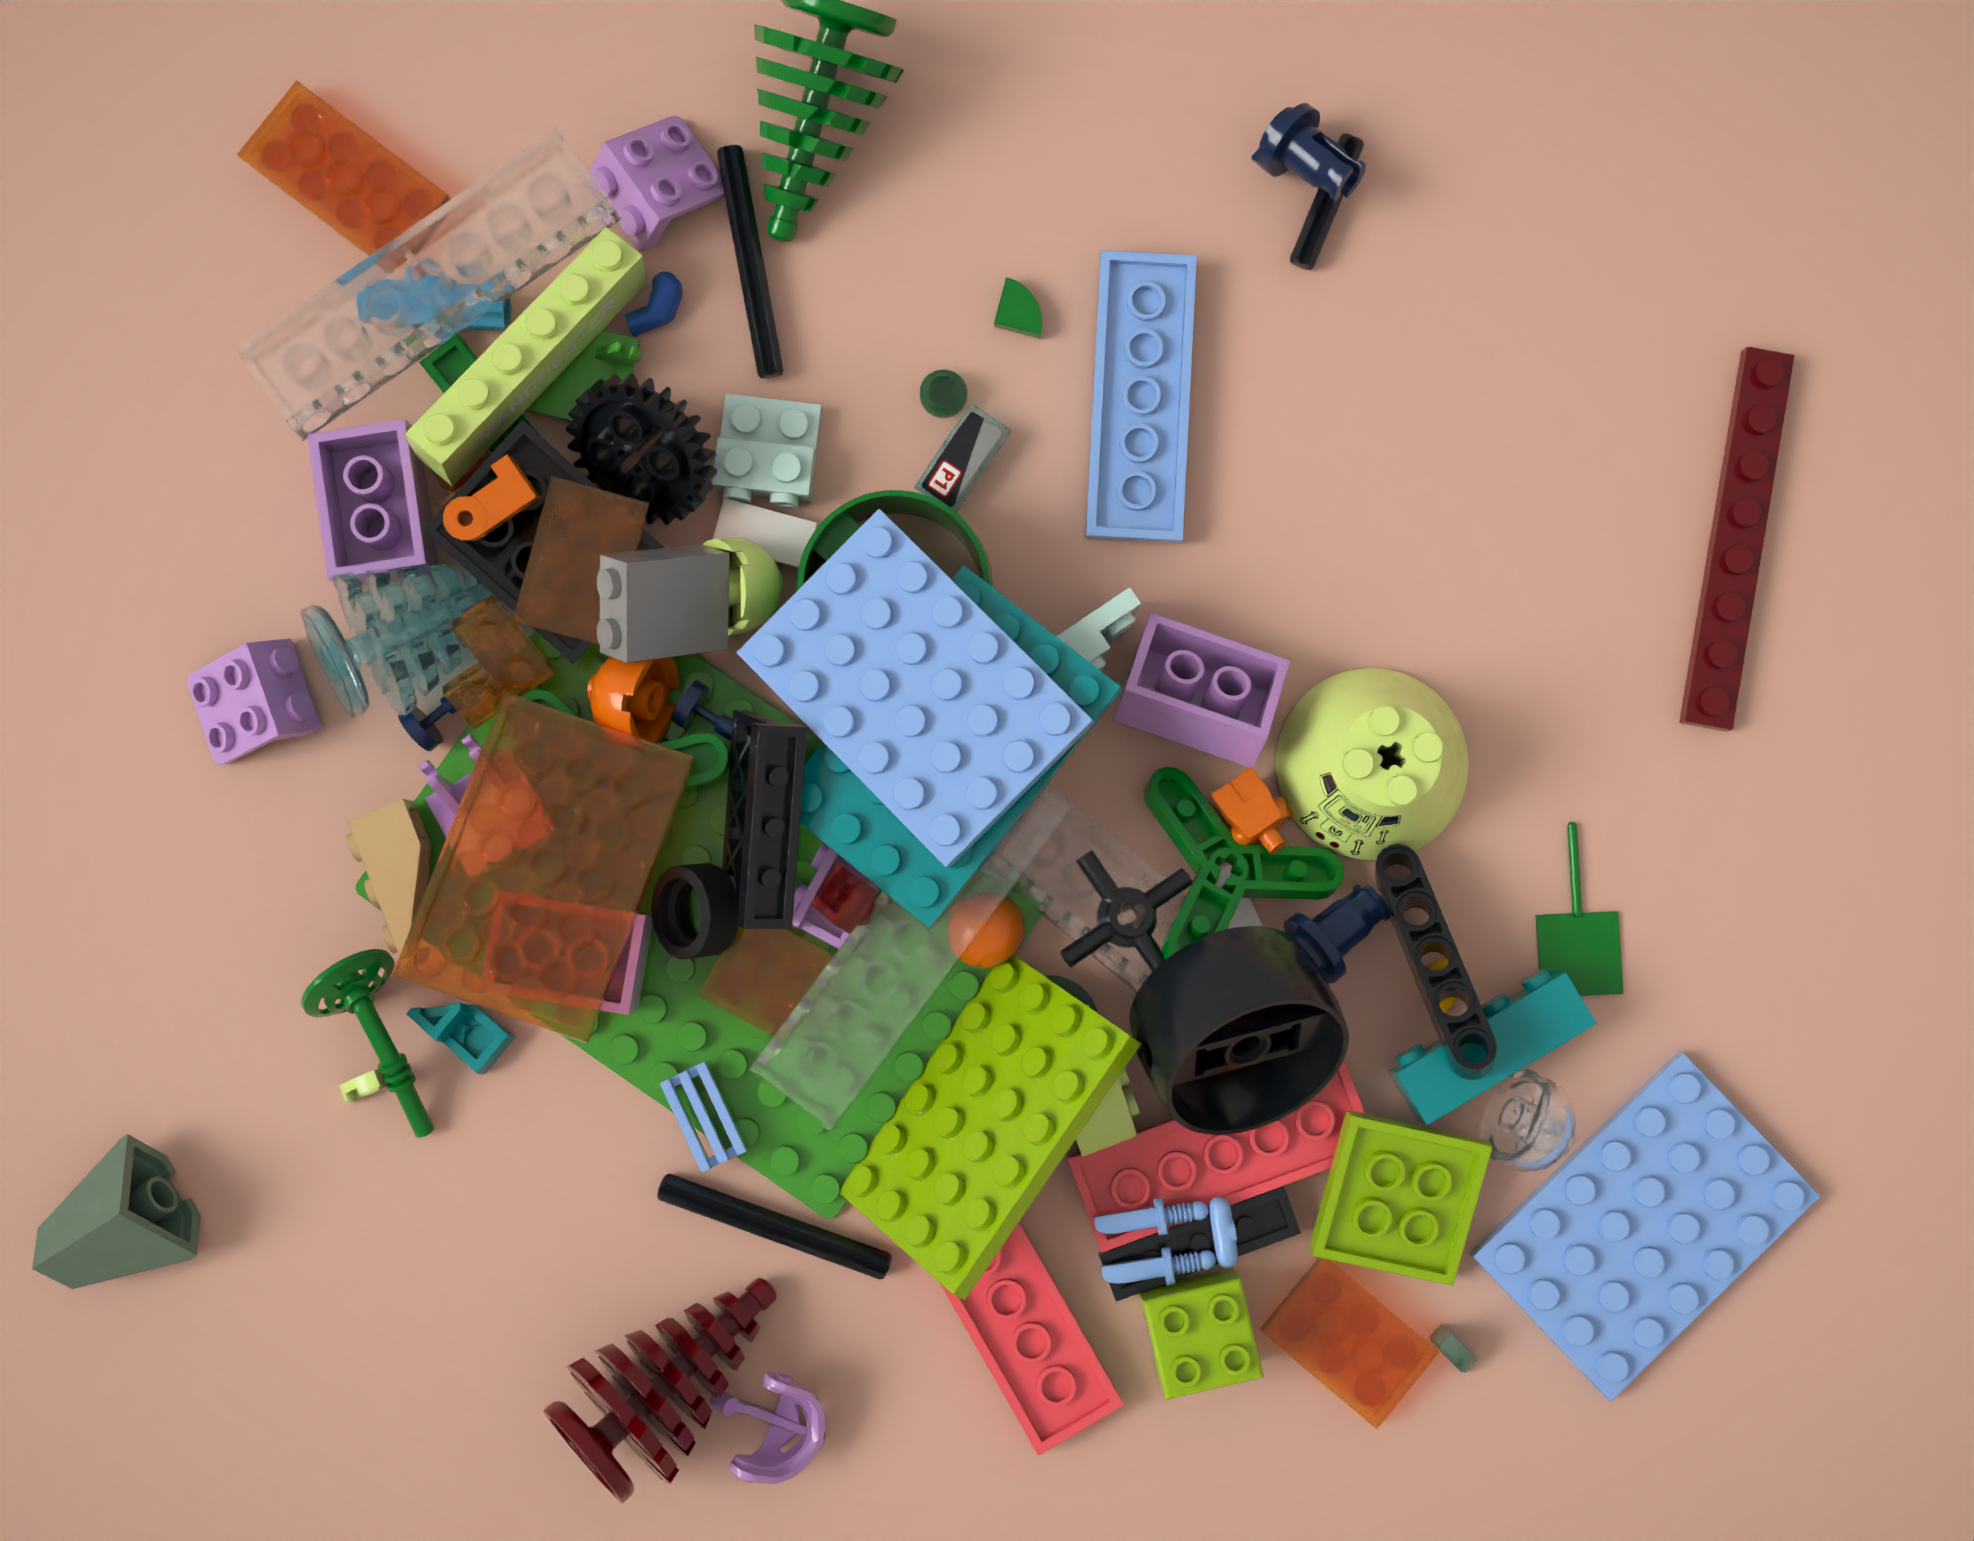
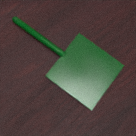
(1581, 942)

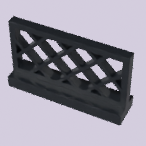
(764, 818)

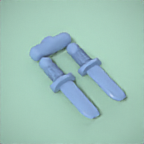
(1158, 1216)

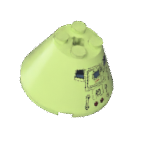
(1333, 769)

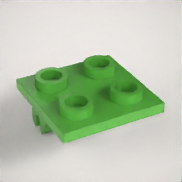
(603, 357)

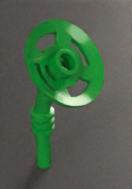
(352, 988)

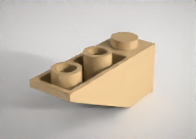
(397, 863)

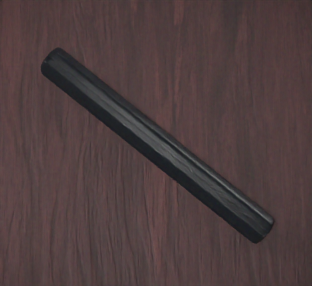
(750, 261)
(774, 1226)

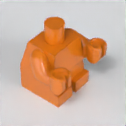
(1252, 811)

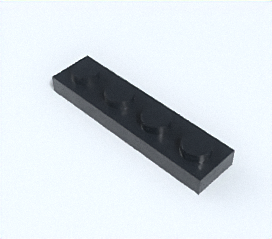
(1256, 1221)

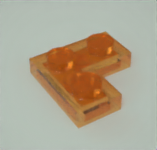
(505, 662)

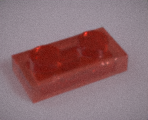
(846, 899)

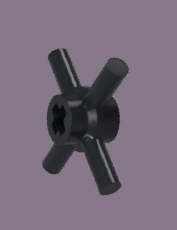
(1126, 898)

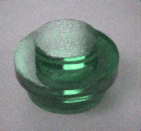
(943, 393)

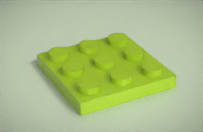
(1400, 1198)

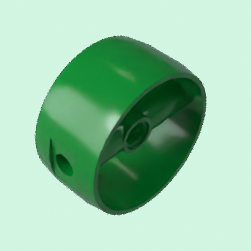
(844, 523)

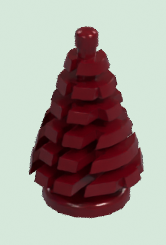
(648, 1396)

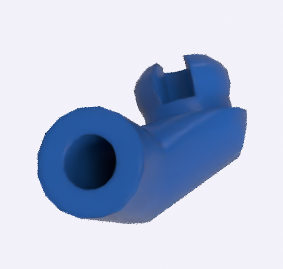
(661, 305)

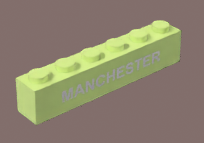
(528, 356)

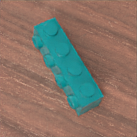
(1524, 1030)

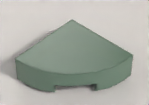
(1452, 1349)

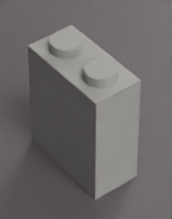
(663, 602)

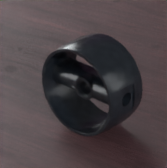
(1238, 1030)

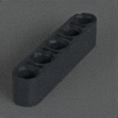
(1435, 984)

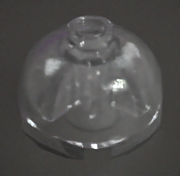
(1529, 1123)

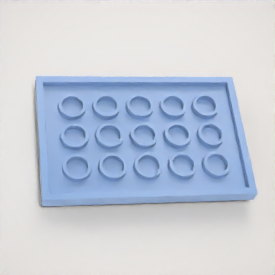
(915, 688)
(1644, 1225)

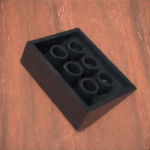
(503, 554)

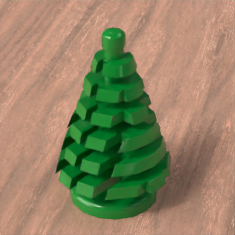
(827, 53)

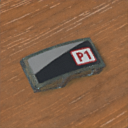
(963, 458)

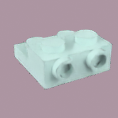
(767, 450)
(1107, 621)

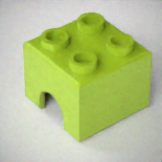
(1201, 1333)

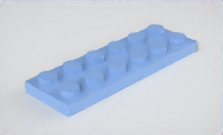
(1141, 397)

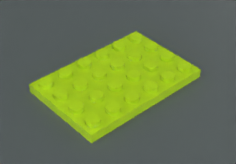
(987, 1122)

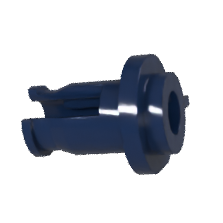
(1299, 146)
(1338, 929)

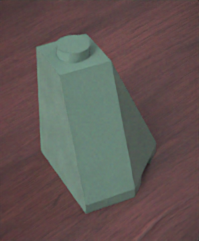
(118, 1221)

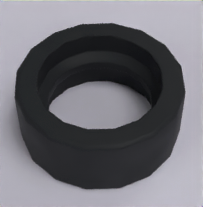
(672, 913)

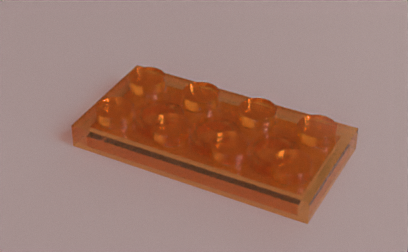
(339, 171)

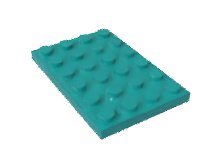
(877, 844)

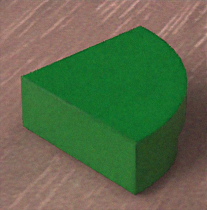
(1018, 310)

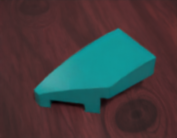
(466, 1031)

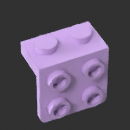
(656, 177)
(252, 699)

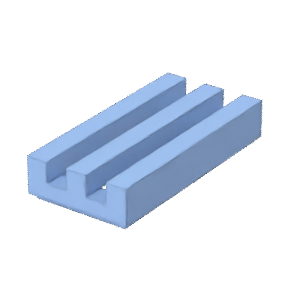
(684, 1121)

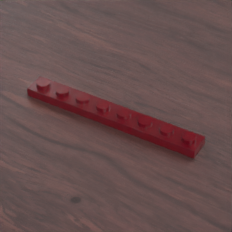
(1736, 539)

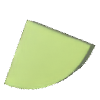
(362, 1086)

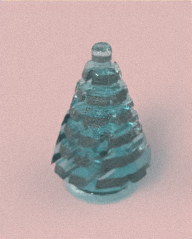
(400, 630)

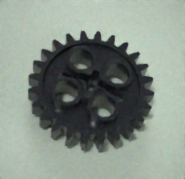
(611, 425)

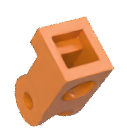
(491, 506)

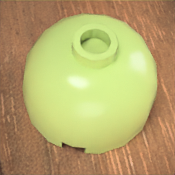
(753, 583)

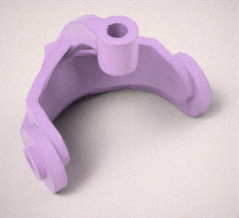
(768, 1462)

